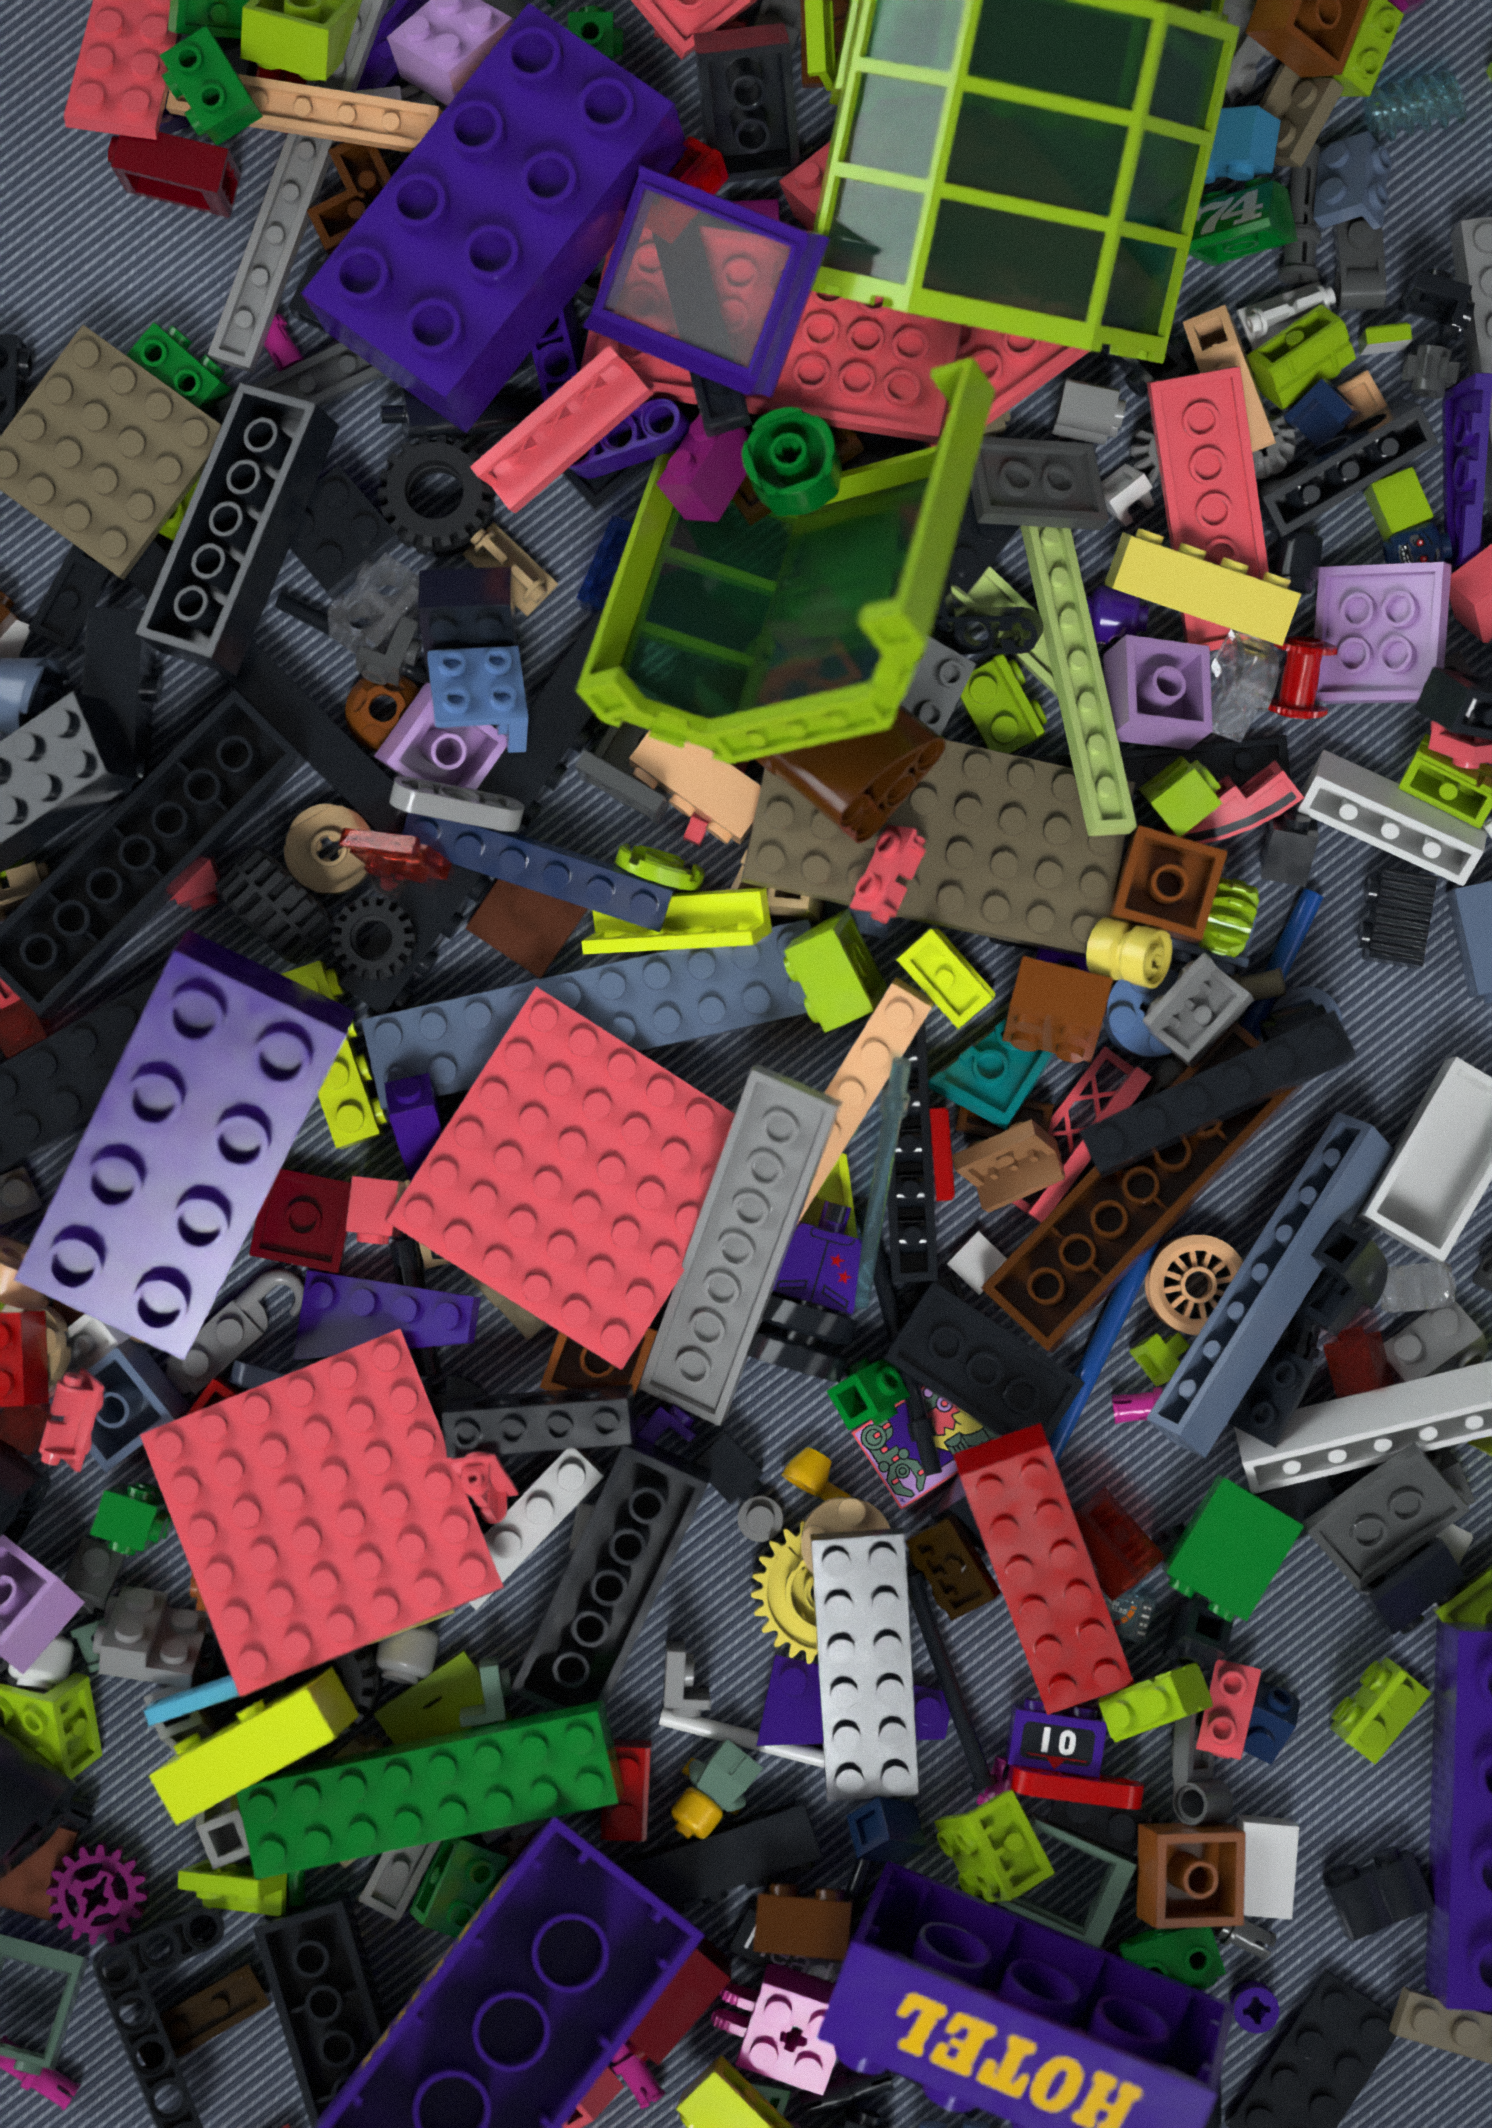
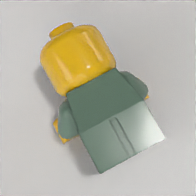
(715, 1788)

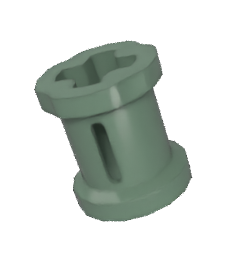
(83, 1636)

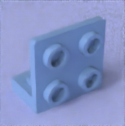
(480, 690)

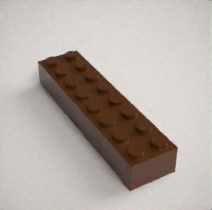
(1118, 1218)

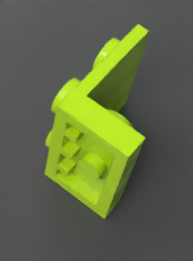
(1378, 1709)
(55, 1724)
(994, 1849)

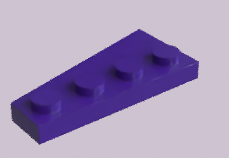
(1465, 449)
(353, 1310)
(794, 1707)

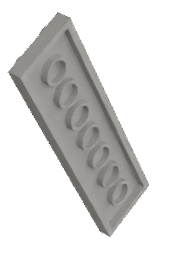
(739, 1243)

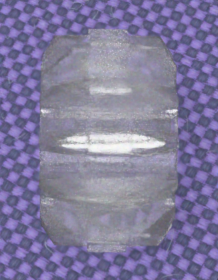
(1418, 1287)

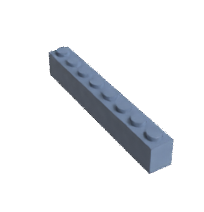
(1269, 1285)

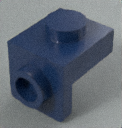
(1271, 1722)

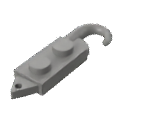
(230, 1333)

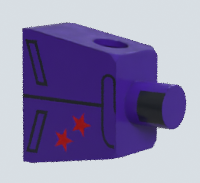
(822, 1262)

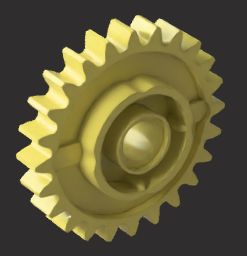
(787, 1596)

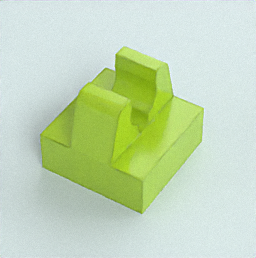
(1159, 1356)

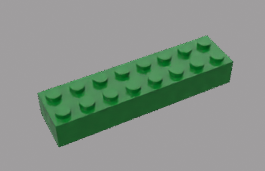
(431, 1790)

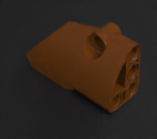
(863, 776)

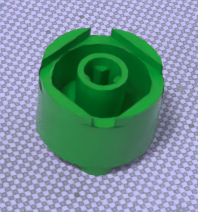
(795, 486)

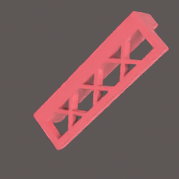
(562, 429)
(1078, 1155)

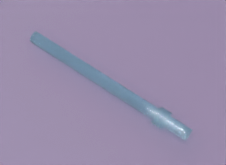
(893, 1107)

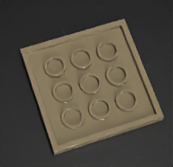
(104, 452)

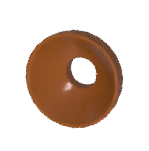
(361, 724)

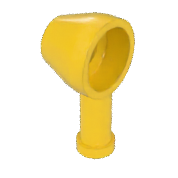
(811, 1474)

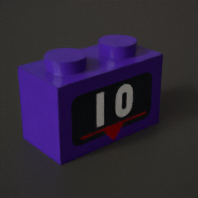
(1057, 1741)

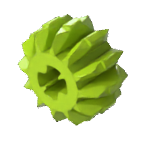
(1230, 918)

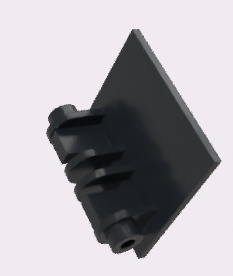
(1273, 1396)

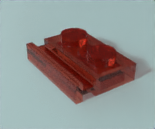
(395, 854)

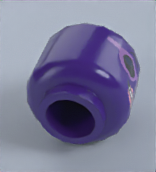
(1115, 615)

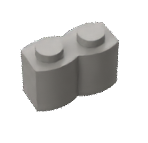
(1088, 412)

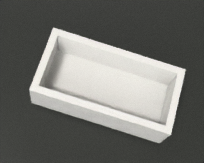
(1437, 1164)

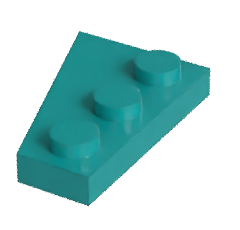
(992, 1078)

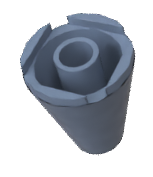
(28, 689)

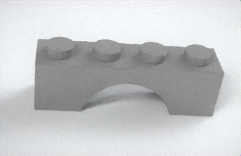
(222, 1823)

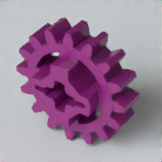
(82, 1884)

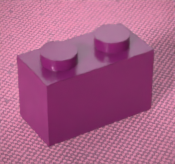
(704, 472)

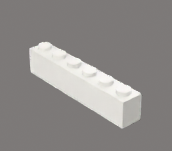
(1372, 1428)

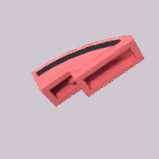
(1245, 806)

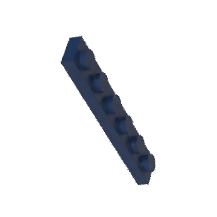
(546, 869)

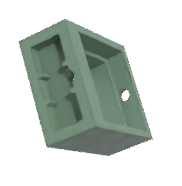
(1106, 1898)
(57, 1961)

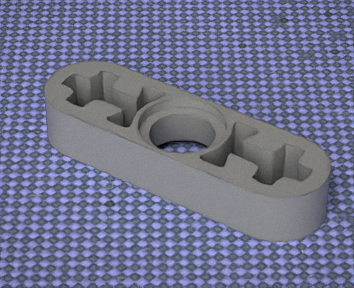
(456, 804)

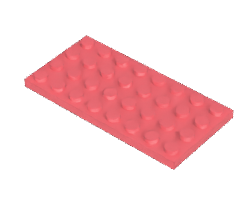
(847, 365)

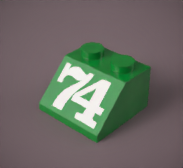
(1243, 222)

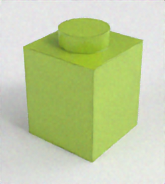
(1397, 502)

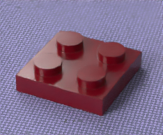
(303, 1221)

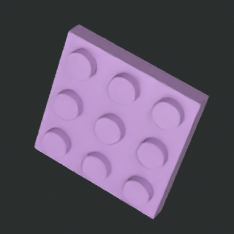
(1385, 627)

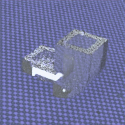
(1246, 683)

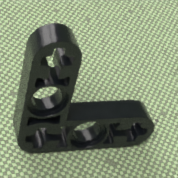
(990, 617)

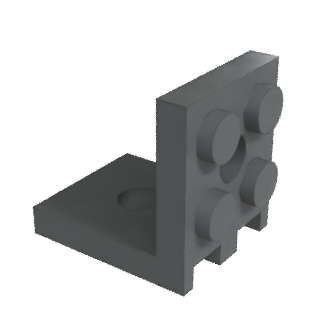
(612, 772)

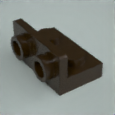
(952, 1567)

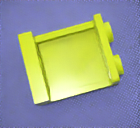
(947, 977)

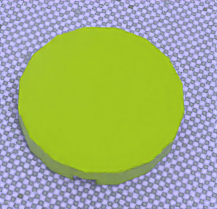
(659, 867)

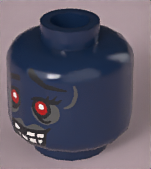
(1418, 545)

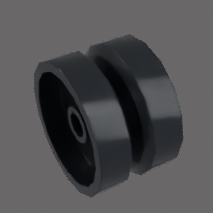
(801, 1337)

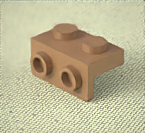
(1011, 1164)

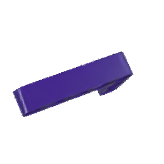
(645, 421)

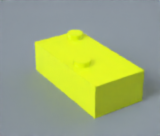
(253, 1745)

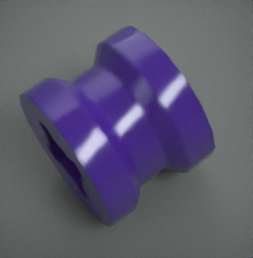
(1253, 1996)

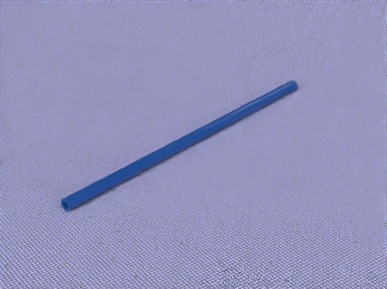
(1129, 1286)

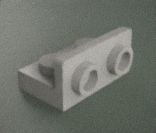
(678, 1683)

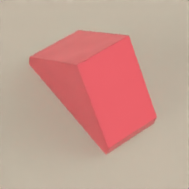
(1472, 595)

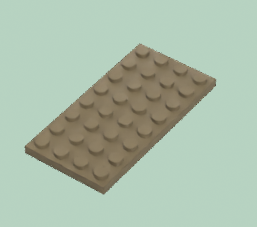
(999, 845)

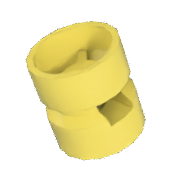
(1129, 952)

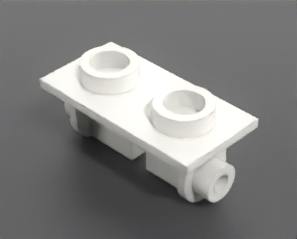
(1273, 315)

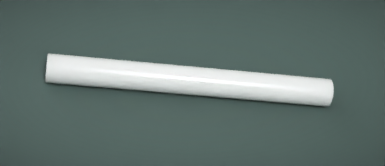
(740, 1737)

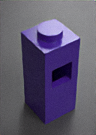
(414, 1118)

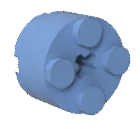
(1125, 1020)

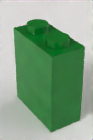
(1231, 1550)

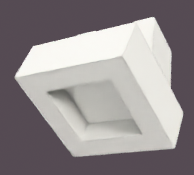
(1123, 489)

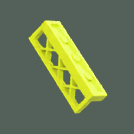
(691, 921)

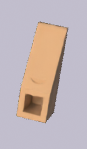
(1218, 346)

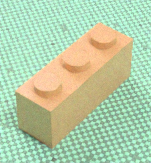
(699, 786)

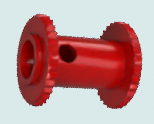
(1301, 677)

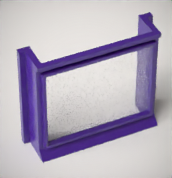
(706, 284)

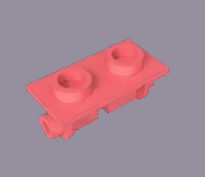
(896, 853)
(78, 1400)
(486, 1483)
(1233, 1698)

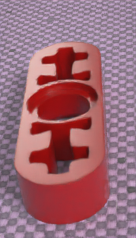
(1102, 1791)

